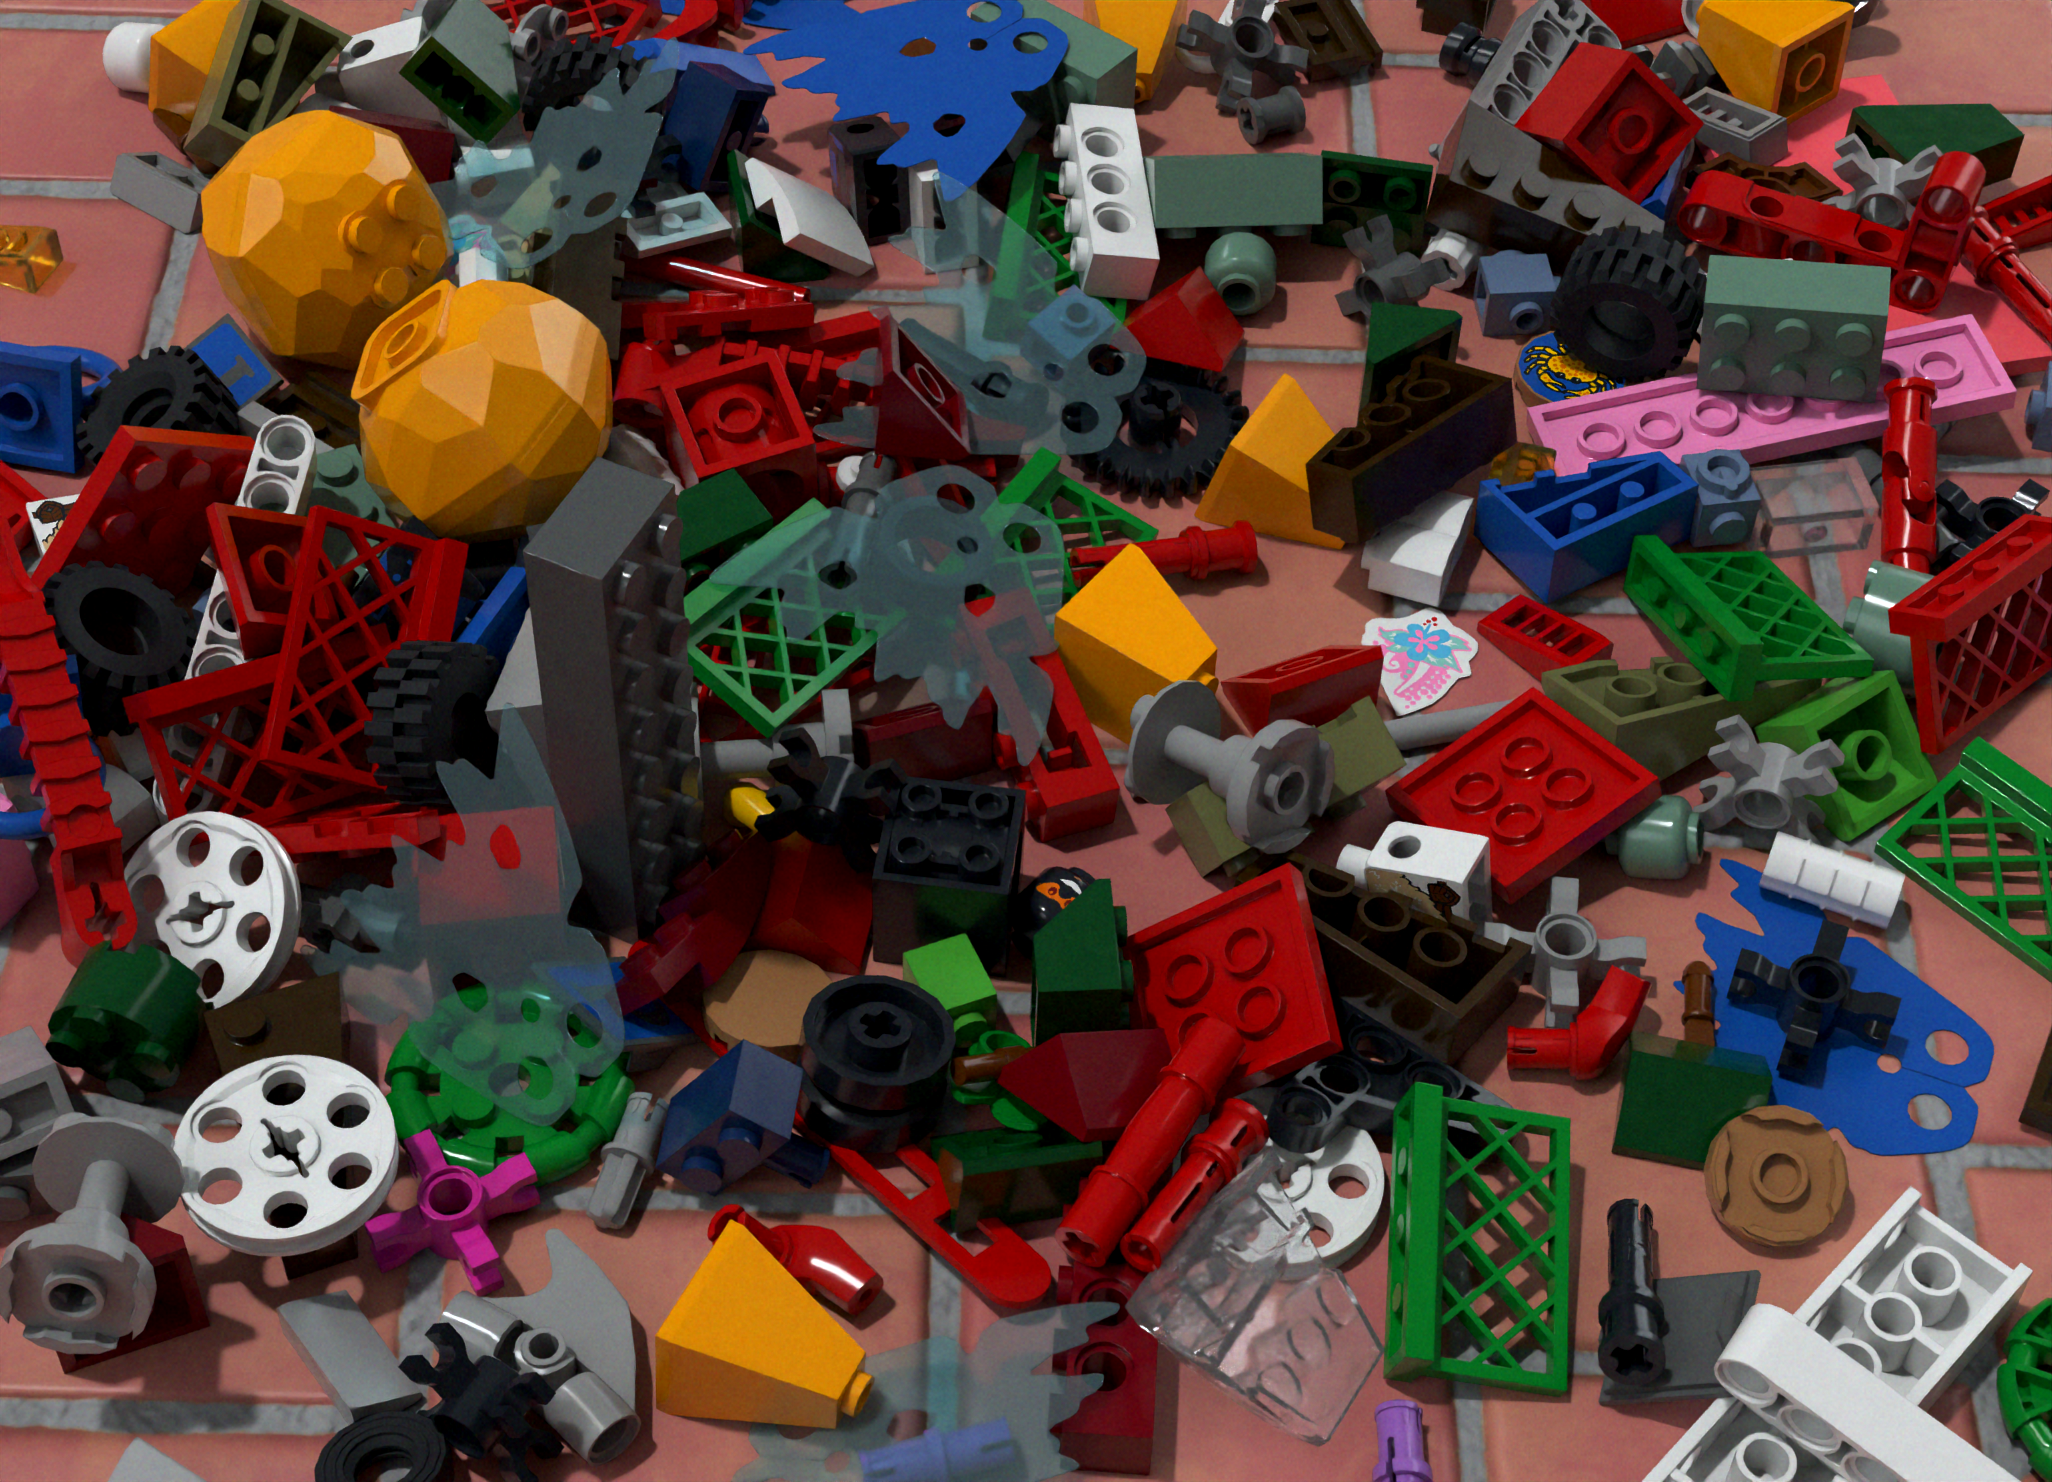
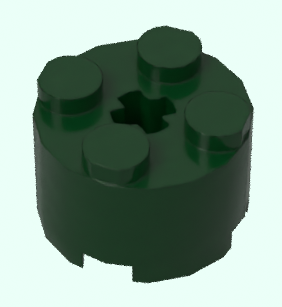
(128, 1019)

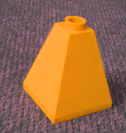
(1146, 26)
(1777, 51)
(183, 57)
(1265, 469)
(756, 1345)

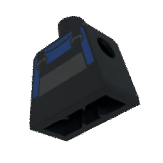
(854, 173)

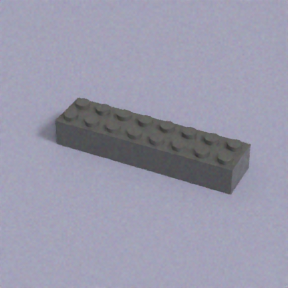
(618, 692)

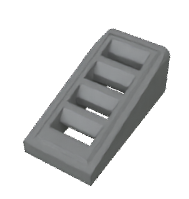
(1739, 127)

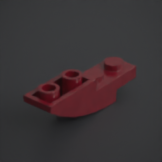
(704, 923)

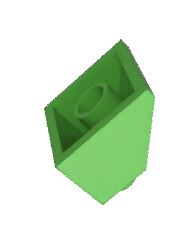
(1879, 743)

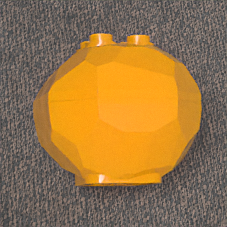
(323, 234)
(482, 408)

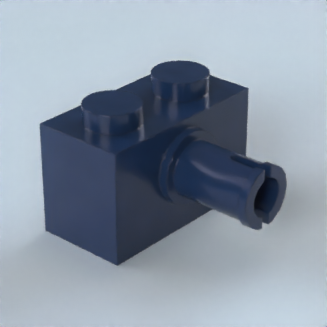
(711, 118)
(736, 1120)

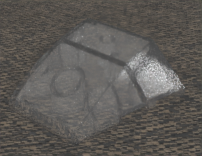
(1260, 1309)

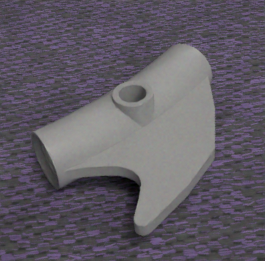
(574, 1338)

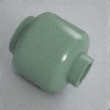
(1242, 271)
(1659, 840)

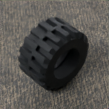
(1635, 271)
(122, 636)

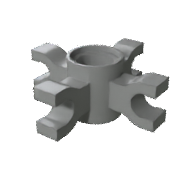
(1880, 183)
(1767, 782)
(1568, 952)

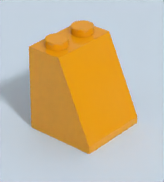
(1129, 640)

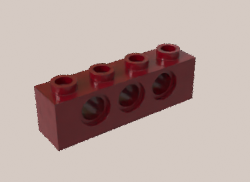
(1115, 1426)

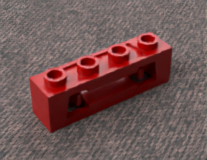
(1078, 784)

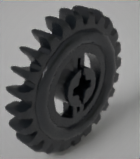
(1156, 414)

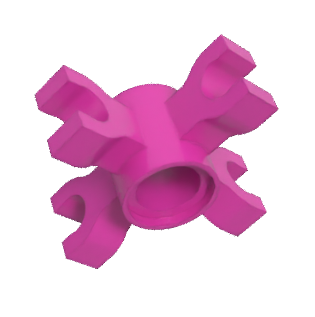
(455, 1236)

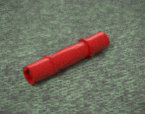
(1150, 1142)

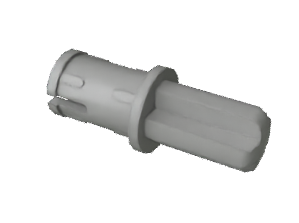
(627, 1161)

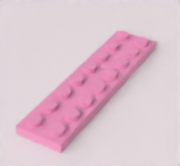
(1685, 420)

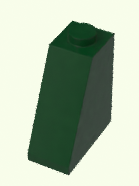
(467, 69)
(1907, 130)

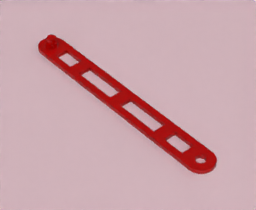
(1004, 1272)

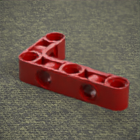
(1768, 224)

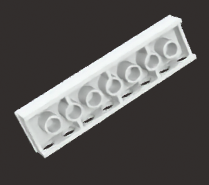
(1903, 1305)

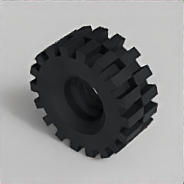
(575, 70)
(159, 392)
(431, 712)

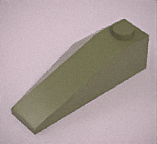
(1662, 712)

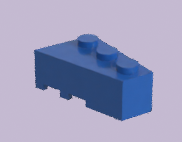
(1583, 525)

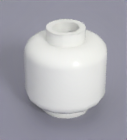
(128, 55)

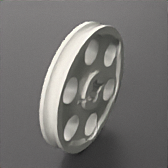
(217, 882)
(1347, 1154)
(273, 1179)

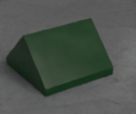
(759, 234)
(1397, 337)
(1681, 1096)
(1012, 1173)

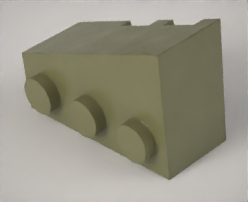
(259, 74)
(1362, 760)

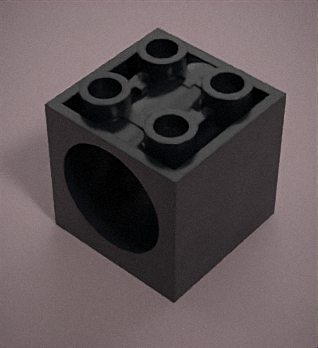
(948, 869)

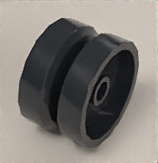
(874, 1063)

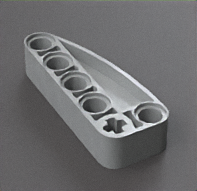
(1534, 53)

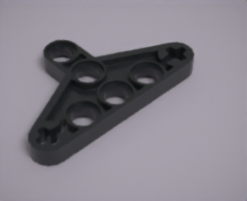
(1374, 1089)

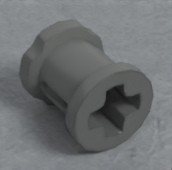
(1271, 115)

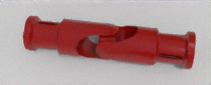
(1909, 475)

